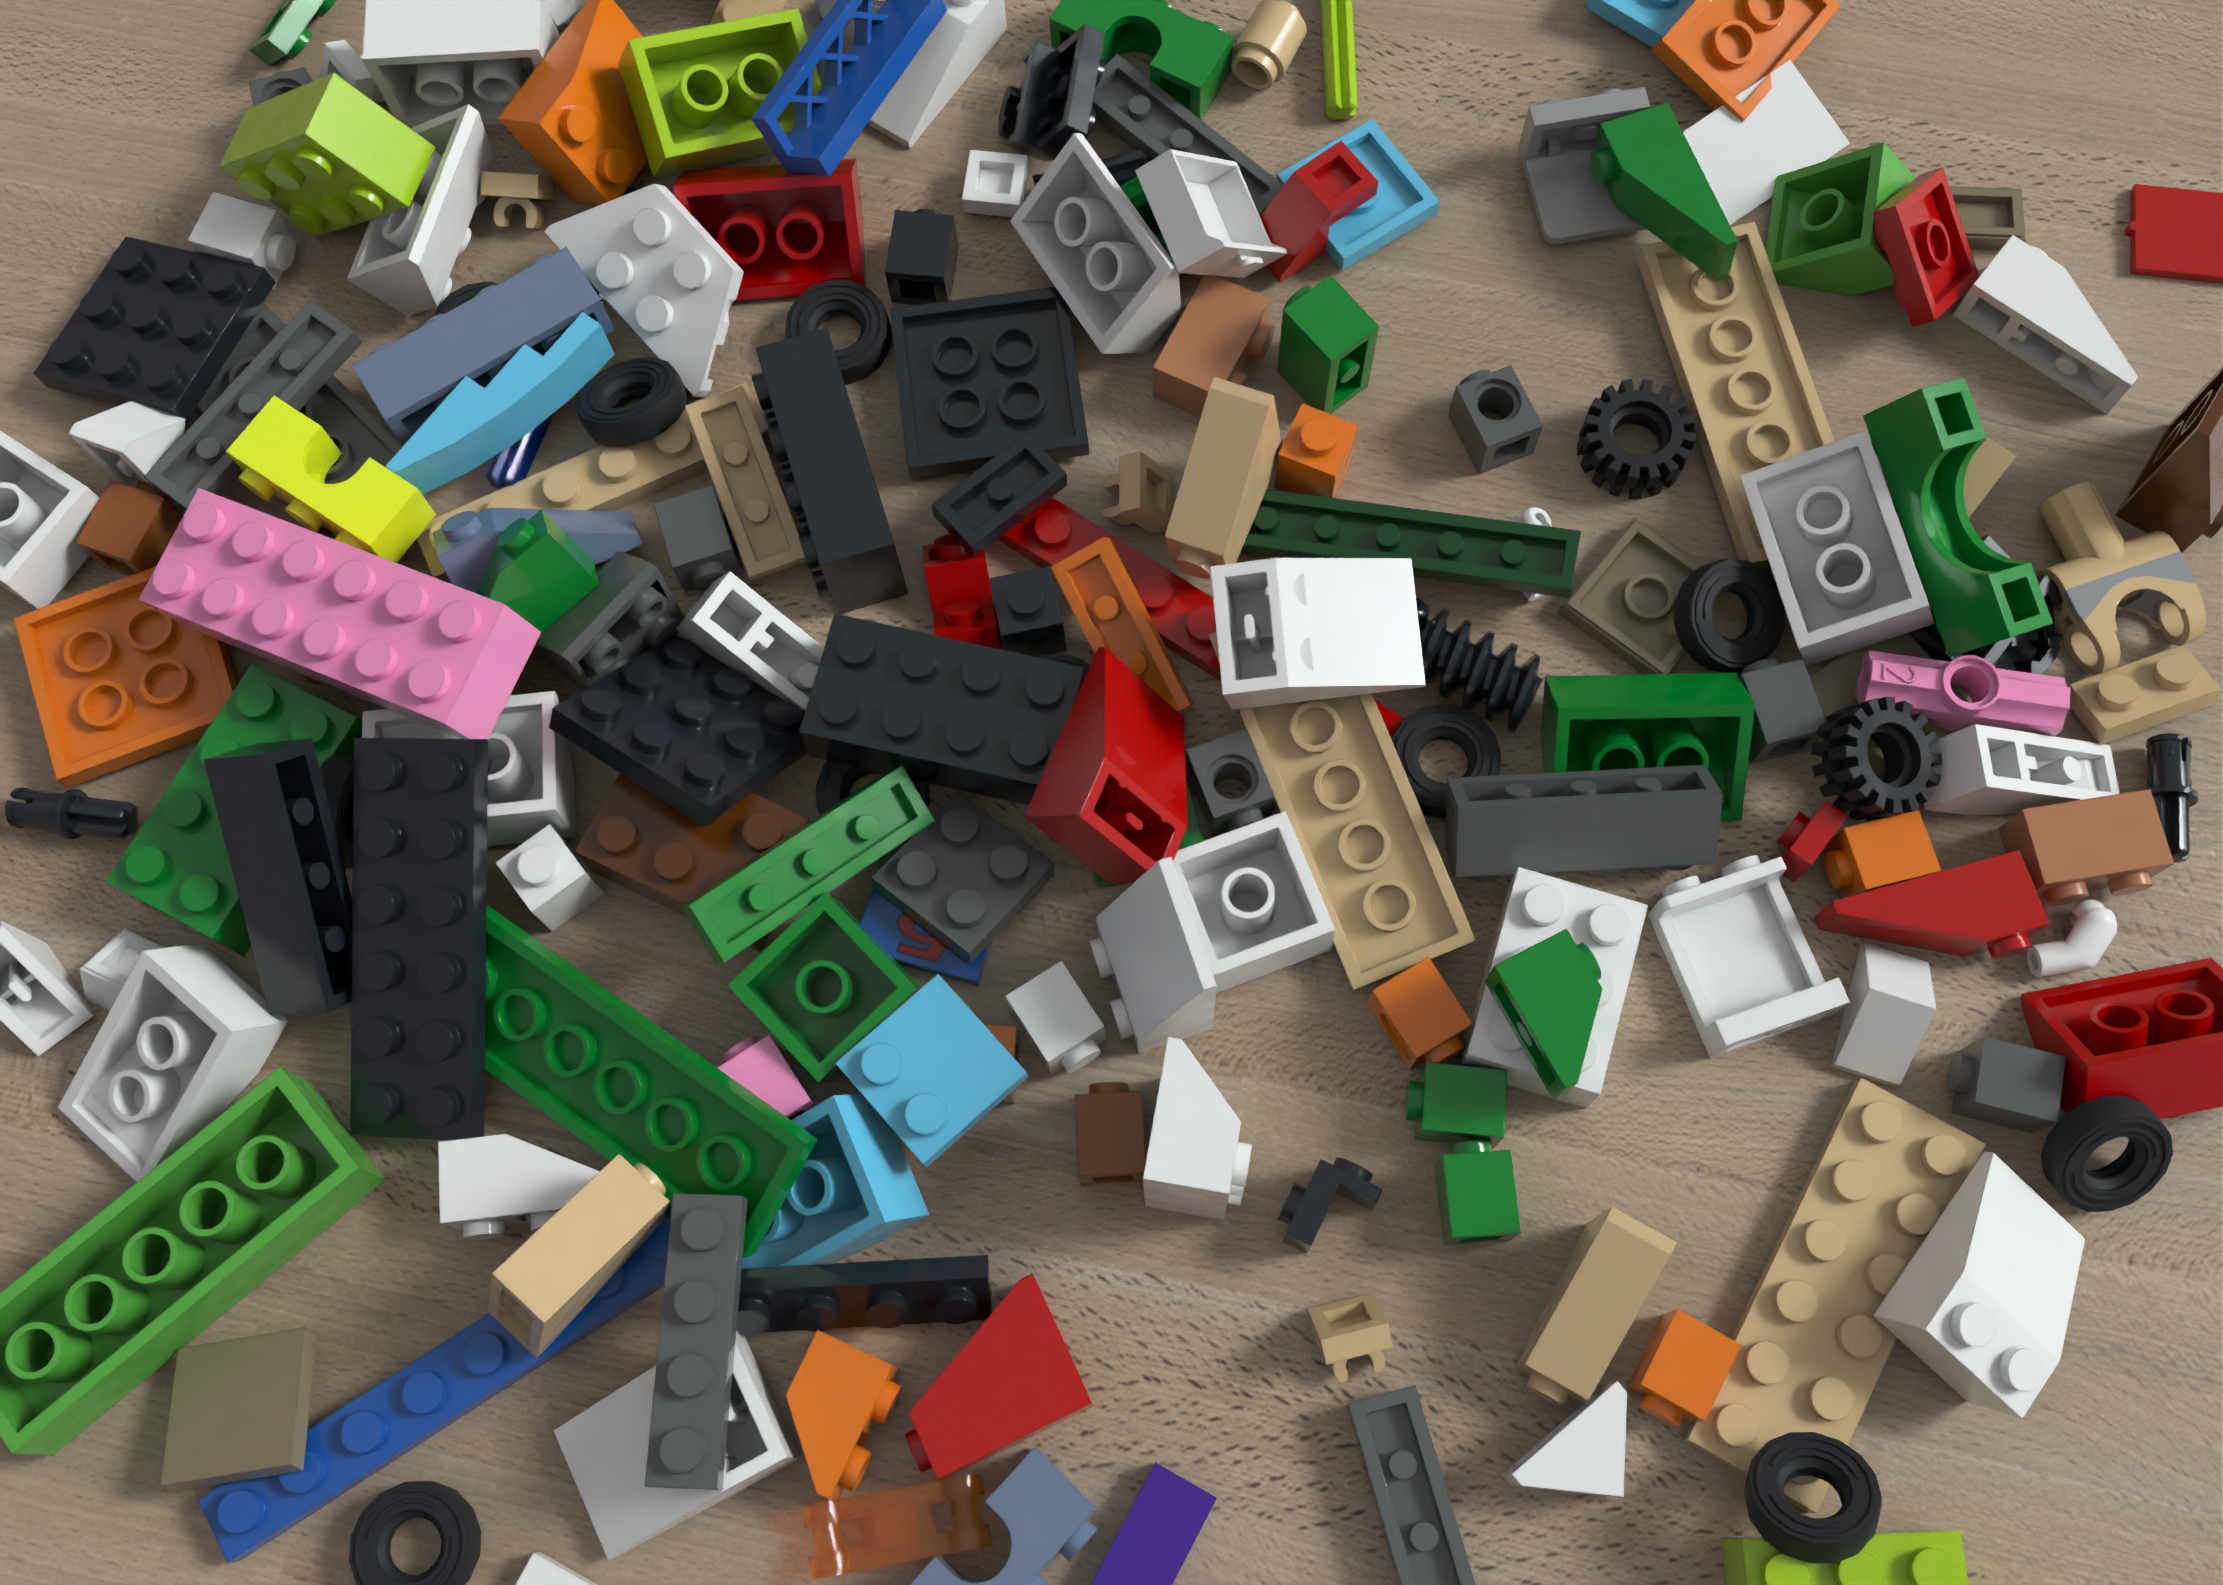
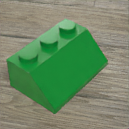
(1650, 724)

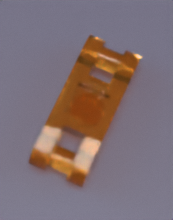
(896, 1526)

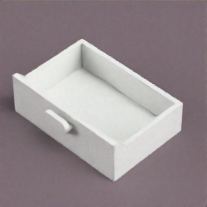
(1206, 215)

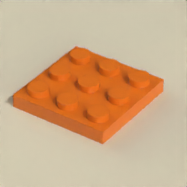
(119, 679)

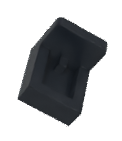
(1308, 1206)

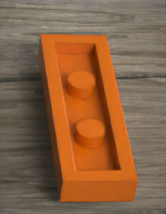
(1117, 619)

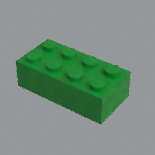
(180, 851)

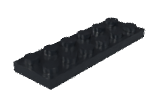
(419, 938)

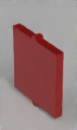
(2176, 233)

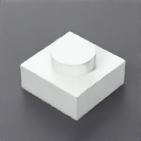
(994, 183)

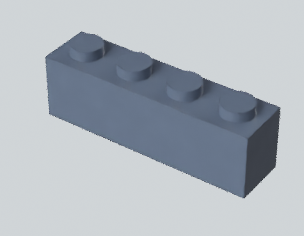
(477, 339)

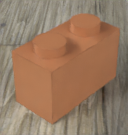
(1212, 339)
(2090, 845)

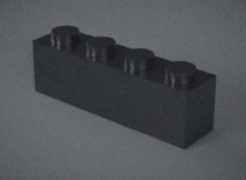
(287, 872)

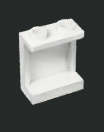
(1742, 956)

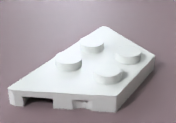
(658, 275)

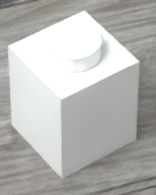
(244, 234)
(550, 878)
(1057, 1020)

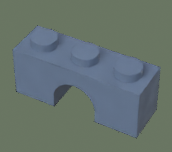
(1043, 1519)

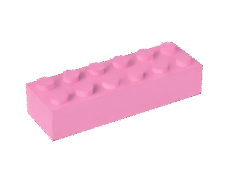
(342, 616)

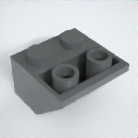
(613, 622)

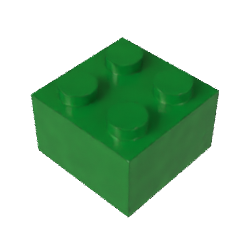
(823, 986)

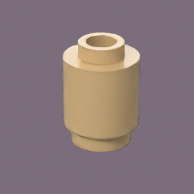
(1268, 43)

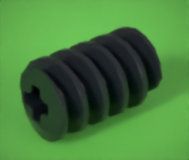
(1479, 670)

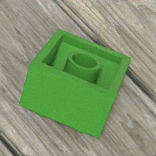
(1825, 222)

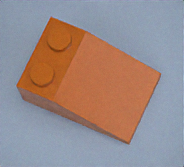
(577, 109)

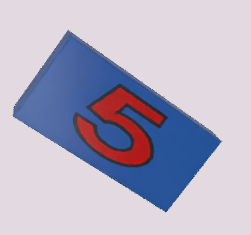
(915, 946)

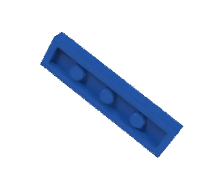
(852, 82)

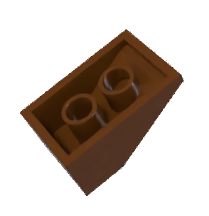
(2184, 474)

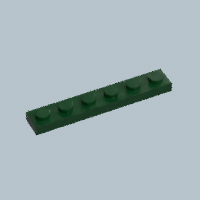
(1438, 543)

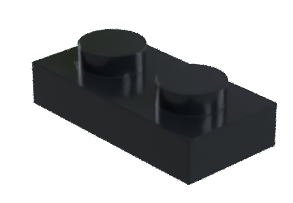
(999, 494)

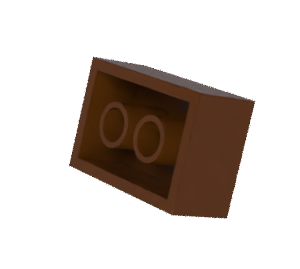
(669, 855)

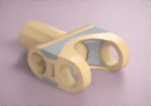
(2114, 576)

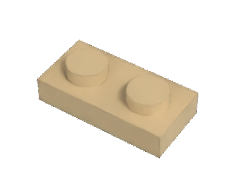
(2143, 694)

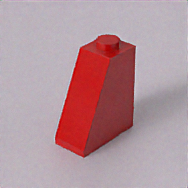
(998, 1388)

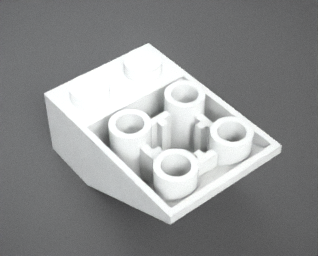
(1315, 629)
(610, 1453)

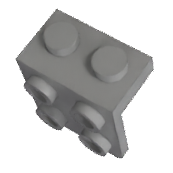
(1558, 169)

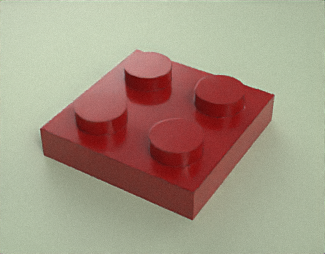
(1925, 247)

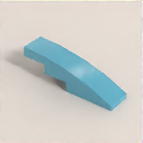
(483, 421)

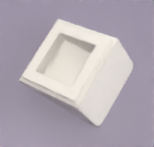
(110, 967)

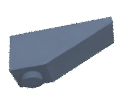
(469, 538)

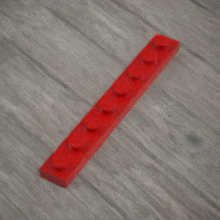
(1176, 607)

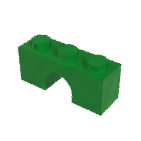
(1187, 54)

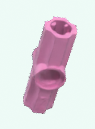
(1997, 695)

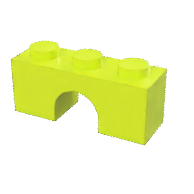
(290, 457)

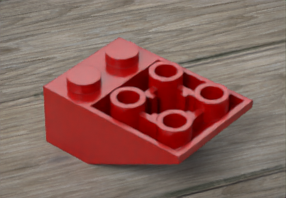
(1115, 776)

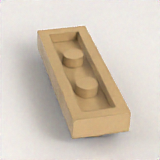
(746, 483)

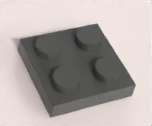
(963, 877)

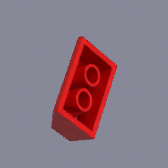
(781, 224)
(2137, 1036)

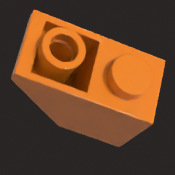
(834, 1408)

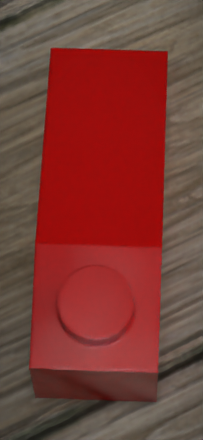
(1949, 911)

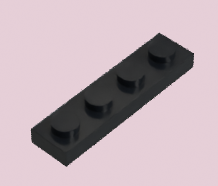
(864, 1294)

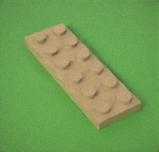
(1736, 370)
(1359, 833)
(1810, 1321)

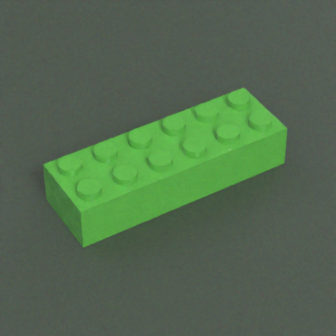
(172, 1258)

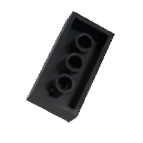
(827, 472)
(938, 708)

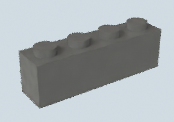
(1582, 821)

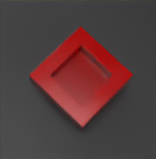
(1807, 838)

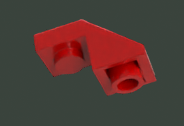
(1311, 203)
(960, 593)

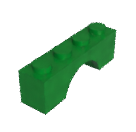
(1924, 456)

